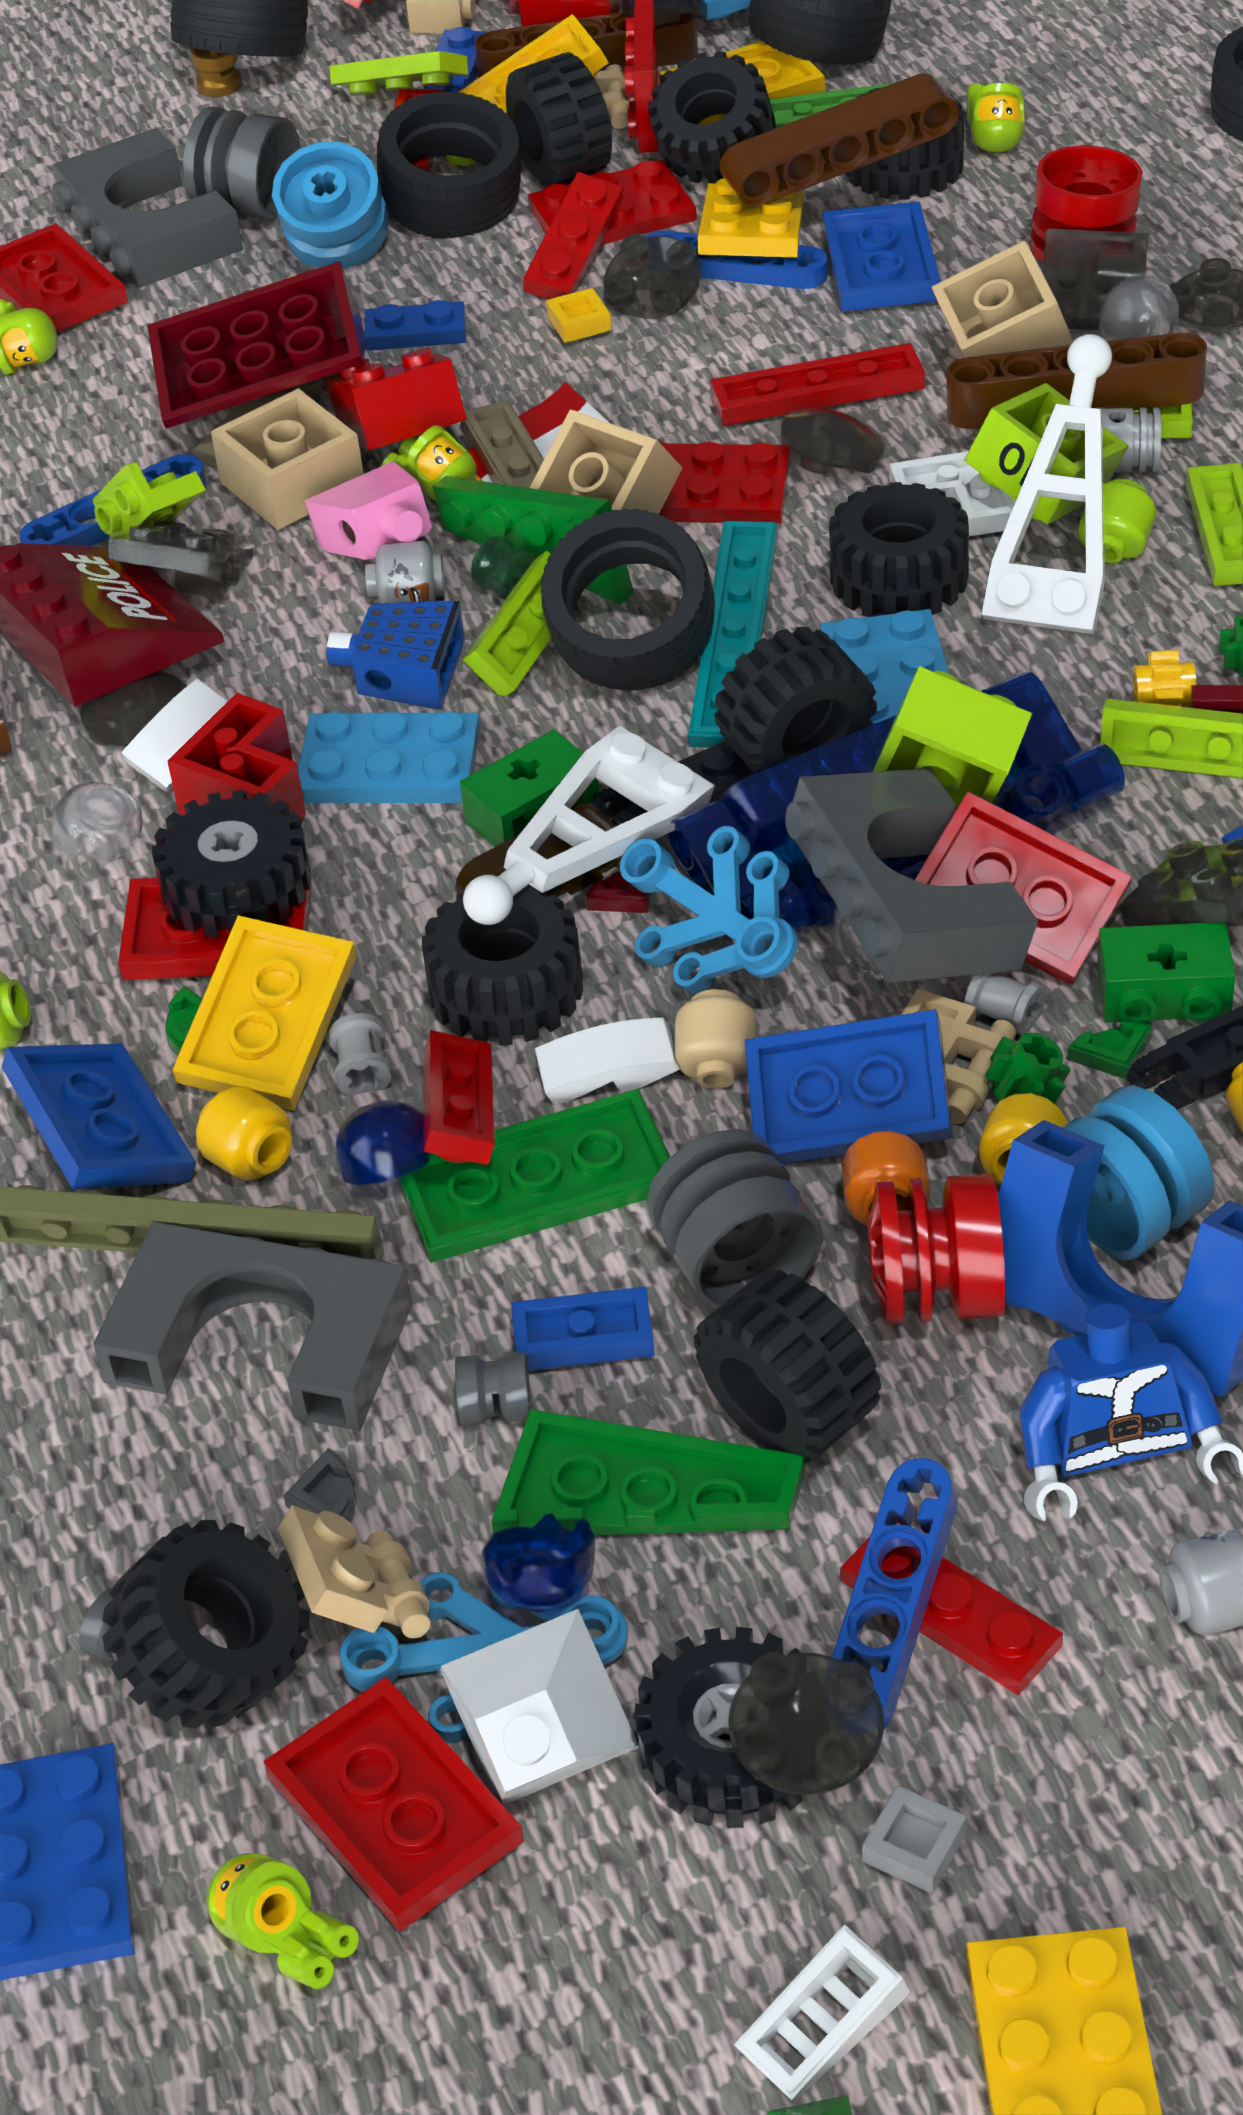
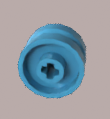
(330, 205)
(1149, 1173)

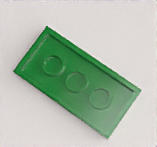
(538, 1176)

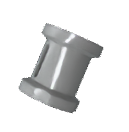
(1007, 1000)
(358, 1043)

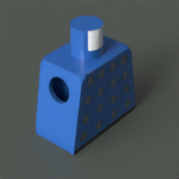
(403, 651)

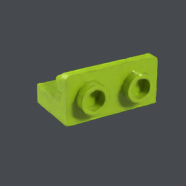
(133, 501)

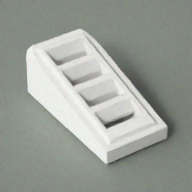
(821, 1973)

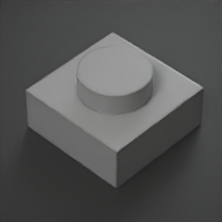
(914, 1839)

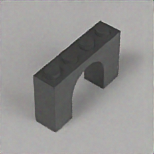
(143, 243)
(904, 924)
(195, 1274)

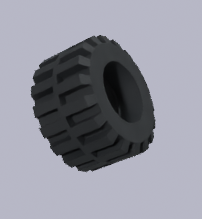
(703, 90)
(559, 119)
(917, 168)
(899, 549)
(792, 698)
(504, 974)
(787, 1365)
(167, 1654)

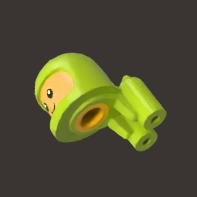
(996, 116)
(25, 337)
(433, 458)
(270, 1911)

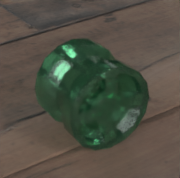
(500, 565)

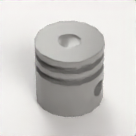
(1140, 432)

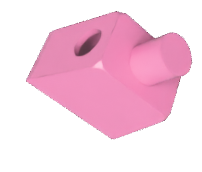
(378, 510)

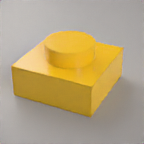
(578, 315)

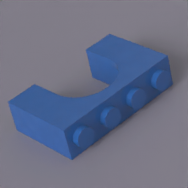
(1057, 1275)

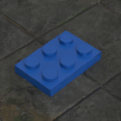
(880, 256)
(843, 1081)
(98, 1115)
(63, 1863)

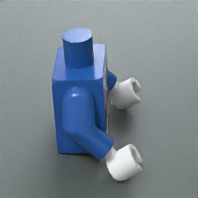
(1112, 1403)

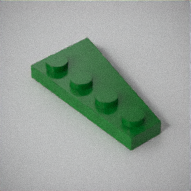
(527, 518)
(644, 1480)

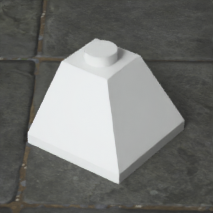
(538, 1707)

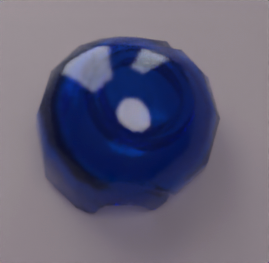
(381, 1143)
(540, 1564)

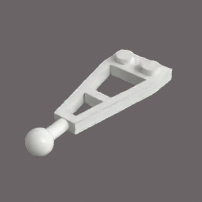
(1044, 594)
(623, 764)

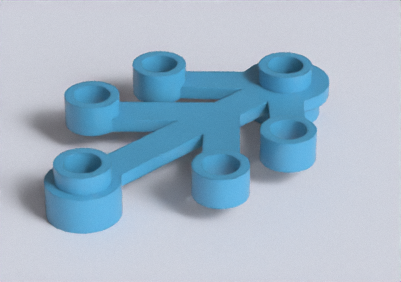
(762, 944)
(487, 1628)

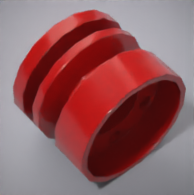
(1085, 191)
(938, 1248)

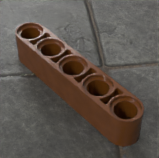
(673, 40)
(839, 140)
(1142, 374)

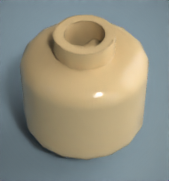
(712, 1037)

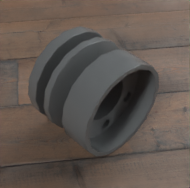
(237, 158)
(732, 1214)

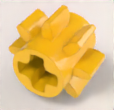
(1164, 679)

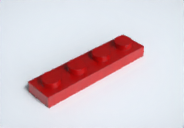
(817, 384)

